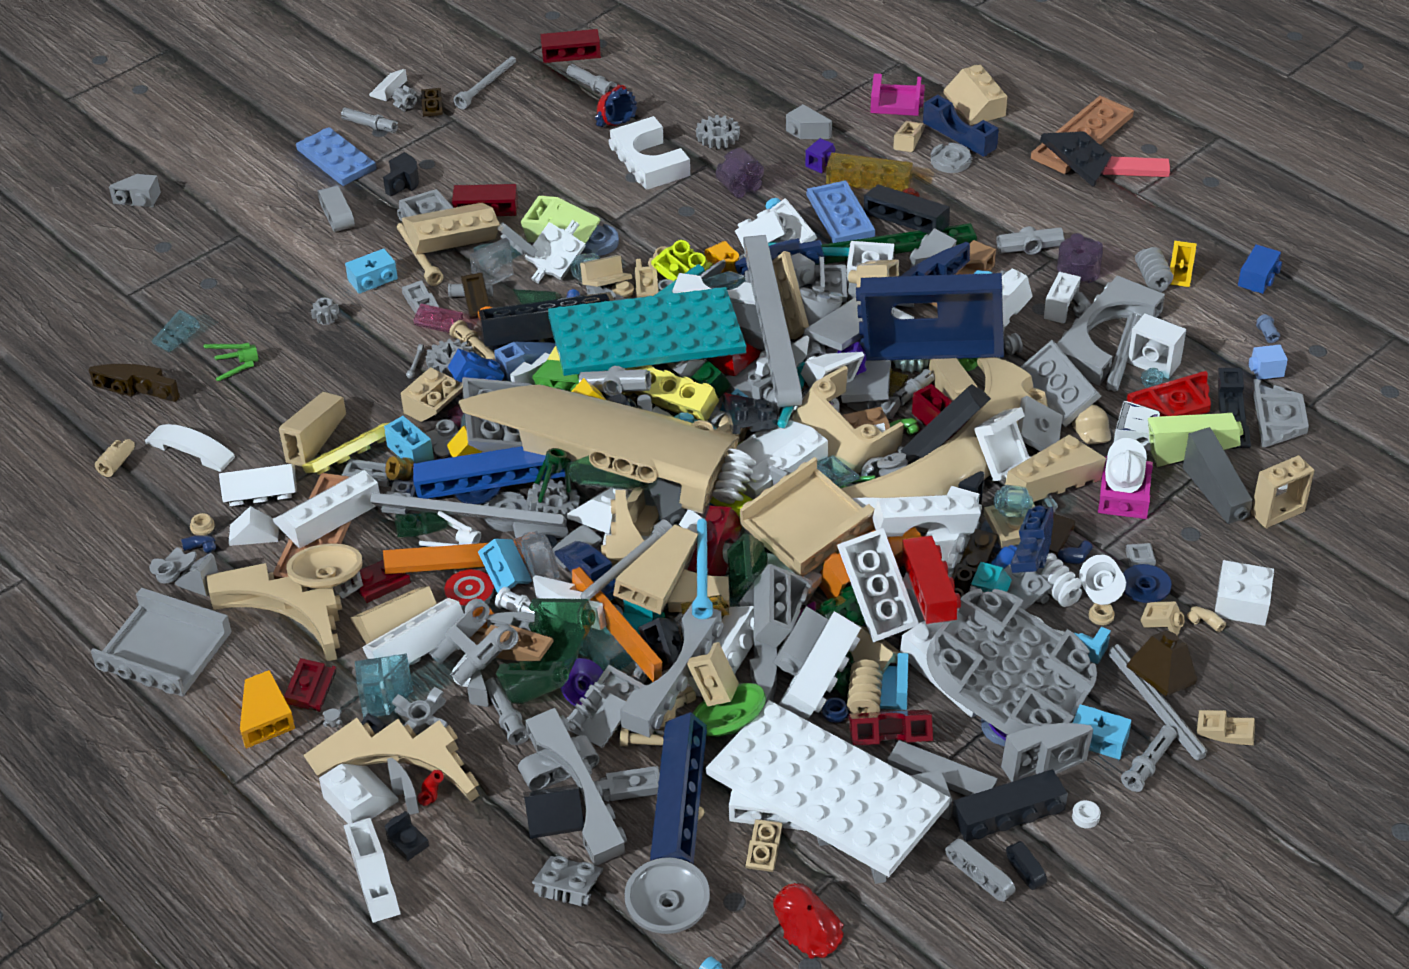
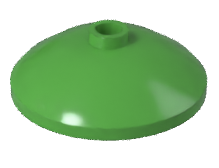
(734, 715)

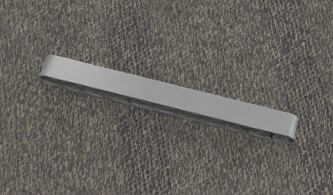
(772, 322)

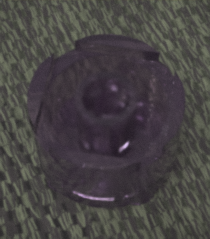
(740, 172)
(1080, 257)

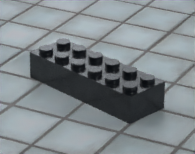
(527, 320)

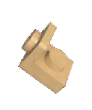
(1163, 615)

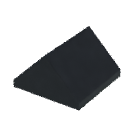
(553, 811)

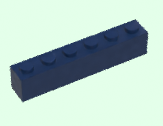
(679, 789)

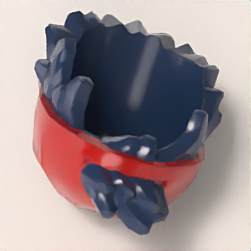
(616, 107)

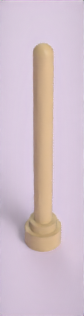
(432, 274)

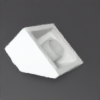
(819, 367)

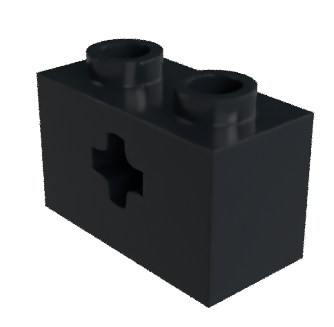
(664, 640)

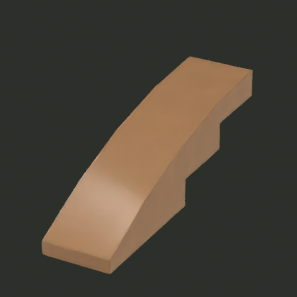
(528, 648)

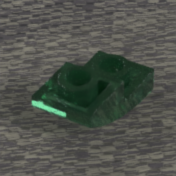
(418, 524)

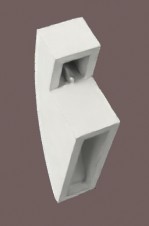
(371, 870)

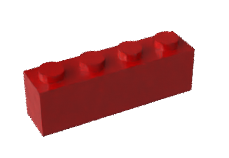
(930, 579)

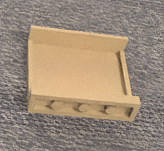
(805, 518)

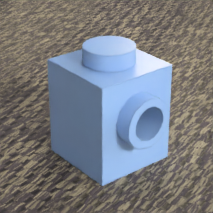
(1268, 362)

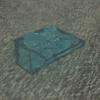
(381, 681)

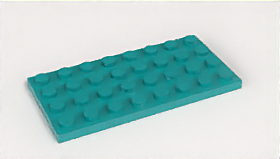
(646, 331)

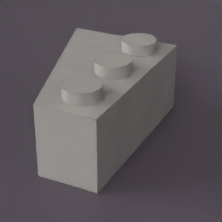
(777, 603)

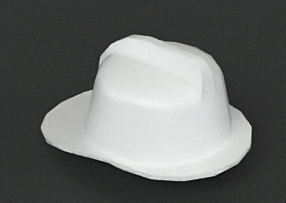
(1126, 465)
(1102, 579)

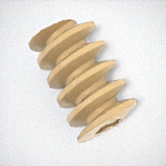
(865, 687)

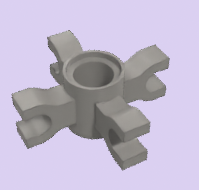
(420, 708)

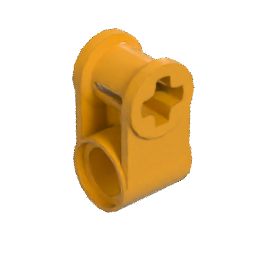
(722, 251)

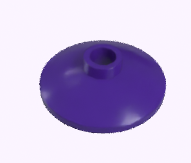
(583, 672)

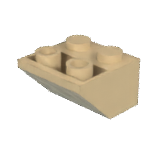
(429, 394)

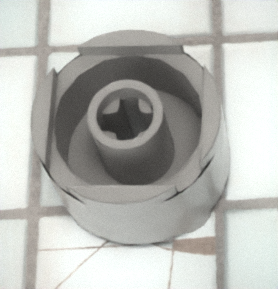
(819, 303)

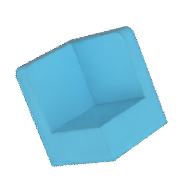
(1096, 645)

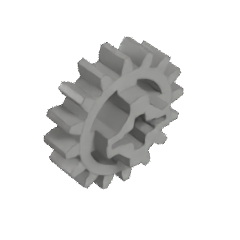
(717, 131)
(441, 355)
(555, 500)

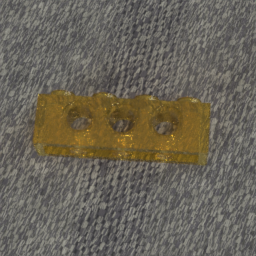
(869, 171)

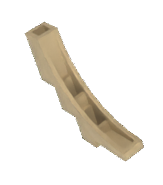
(626, 538)
(258, 589)
(360, 746)

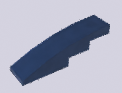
(943, 263)

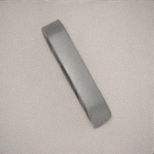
(980, 870)

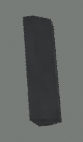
(946, 423)

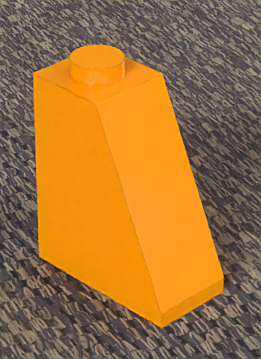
(263, 710)

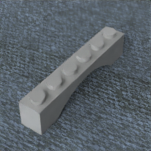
(648, 705)
(551, 740)

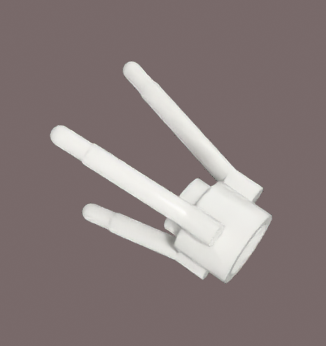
(465, 534)

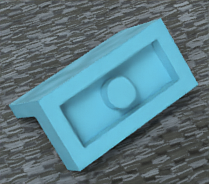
(504, 564)
(895, 685)

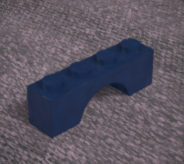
(941, 116)

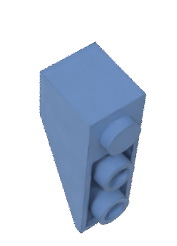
(516, 353)

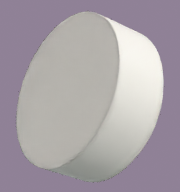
(1086, 814)

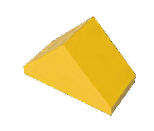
(1182, 263)

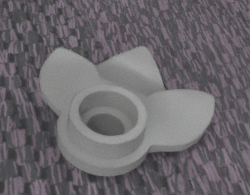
(441, 436)
(168, 569)

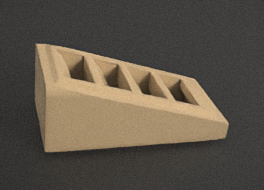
(908, 136)

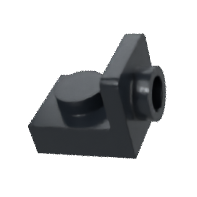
(405, 836)

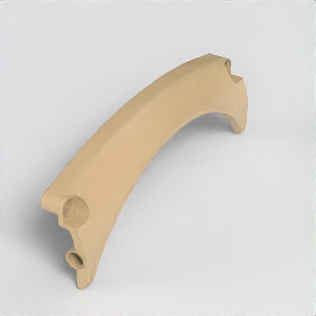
(962, 453)

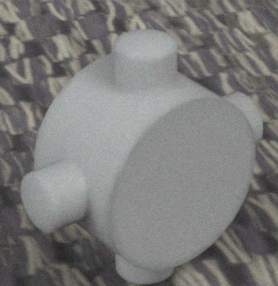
(332, 717)

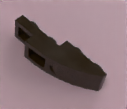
(129, 378)
(977, 550)

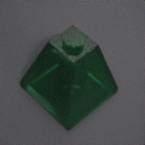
(745, 563)

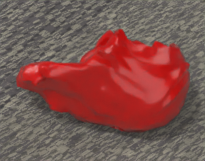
(807, 921)

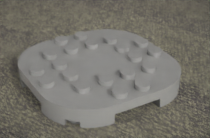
(1009, 664)

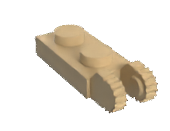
(645, 279)

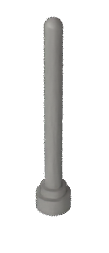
(463, 99)
(659, 530)

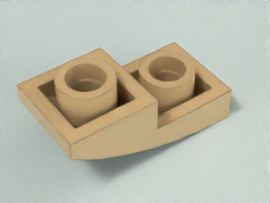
(764, 845)

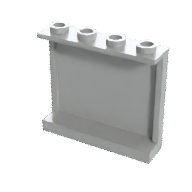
(164, 643)

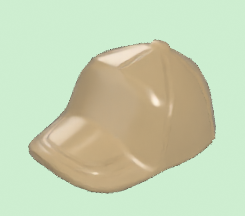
(1093, 425)

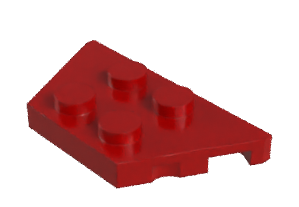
(1176, 397)

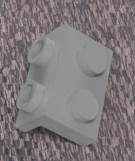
(832, 278)

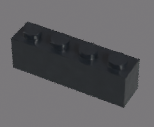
(906, 209)
(1009, 805)

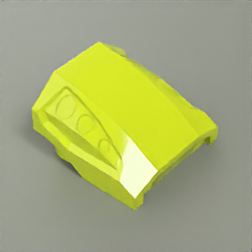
(678, 259)

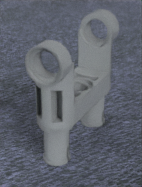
(477, 655)

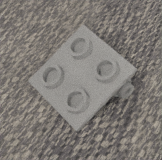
(1028, 587)
(596, 716)
(567, 876)

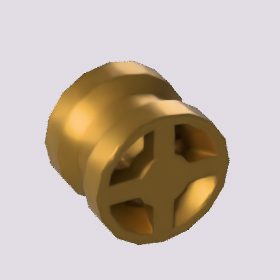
(399, 468)

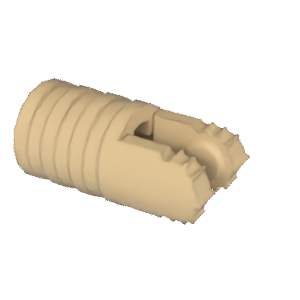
(114, 457)

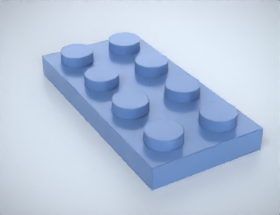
(336, 156)
(840, 212)

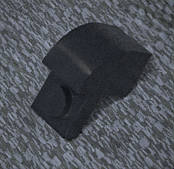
(402, 174)

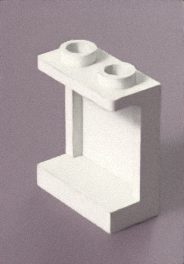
(1002, 442)

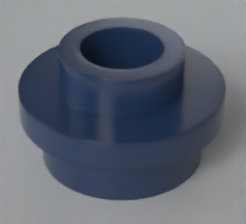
(835, 710)

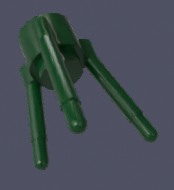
(554, 462)

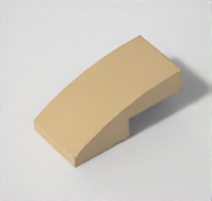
(1229, 730)

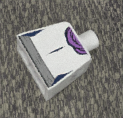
(1134, 423)

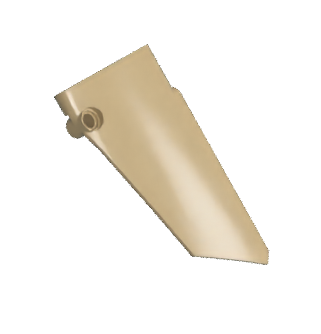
(617, 435)

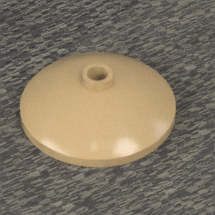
(324, 565)

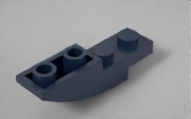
(811, 250)
(1035, 540)
(590, 560)

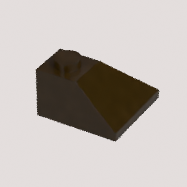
(1164, 663)

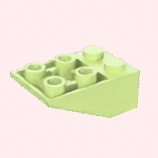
(560, 214)

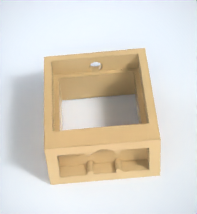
(1267, 507)

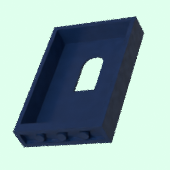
(966, 323)

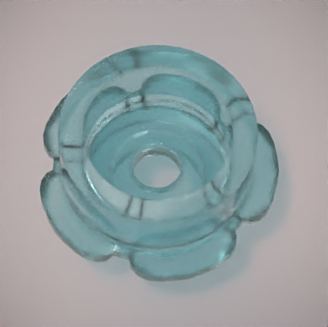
(1150, 381)

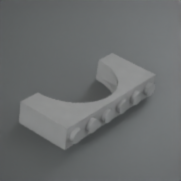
(1116, 301)

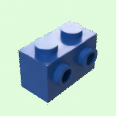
(1260, 269)
(474, 366)

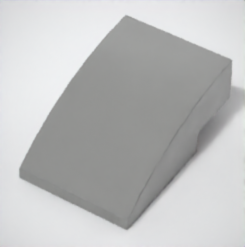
(1045, 749)

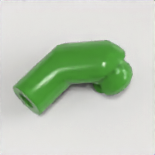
(909, 424)

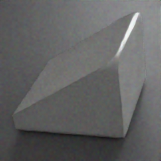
(477, 690)

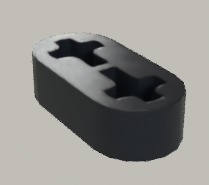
(1026, 865)

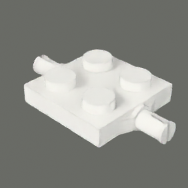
(555, 251)

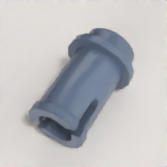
(1266, 325)

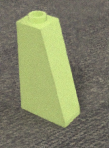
(1170, 434)

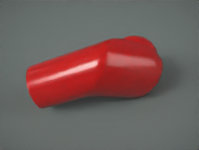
(430, 788)

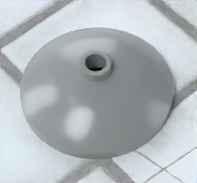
(664, 883)

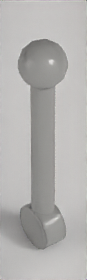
(411, 374)

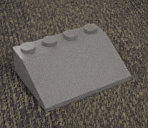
(483, 433)

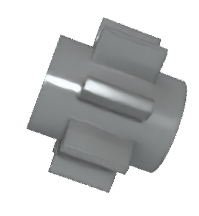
(404, 98)
(325, 311)

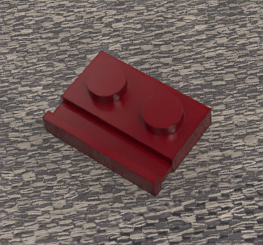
(378, 583)
(310, 684)

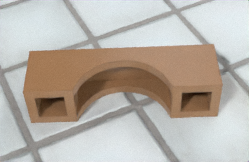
(981, 258)

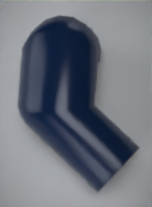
(196, 541)
(1075, 555)

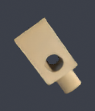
(874, 268)

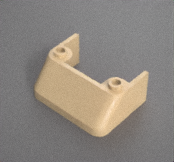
(847, 444)

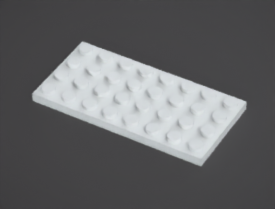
(829, 787)

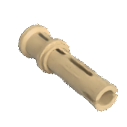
(472, 337)

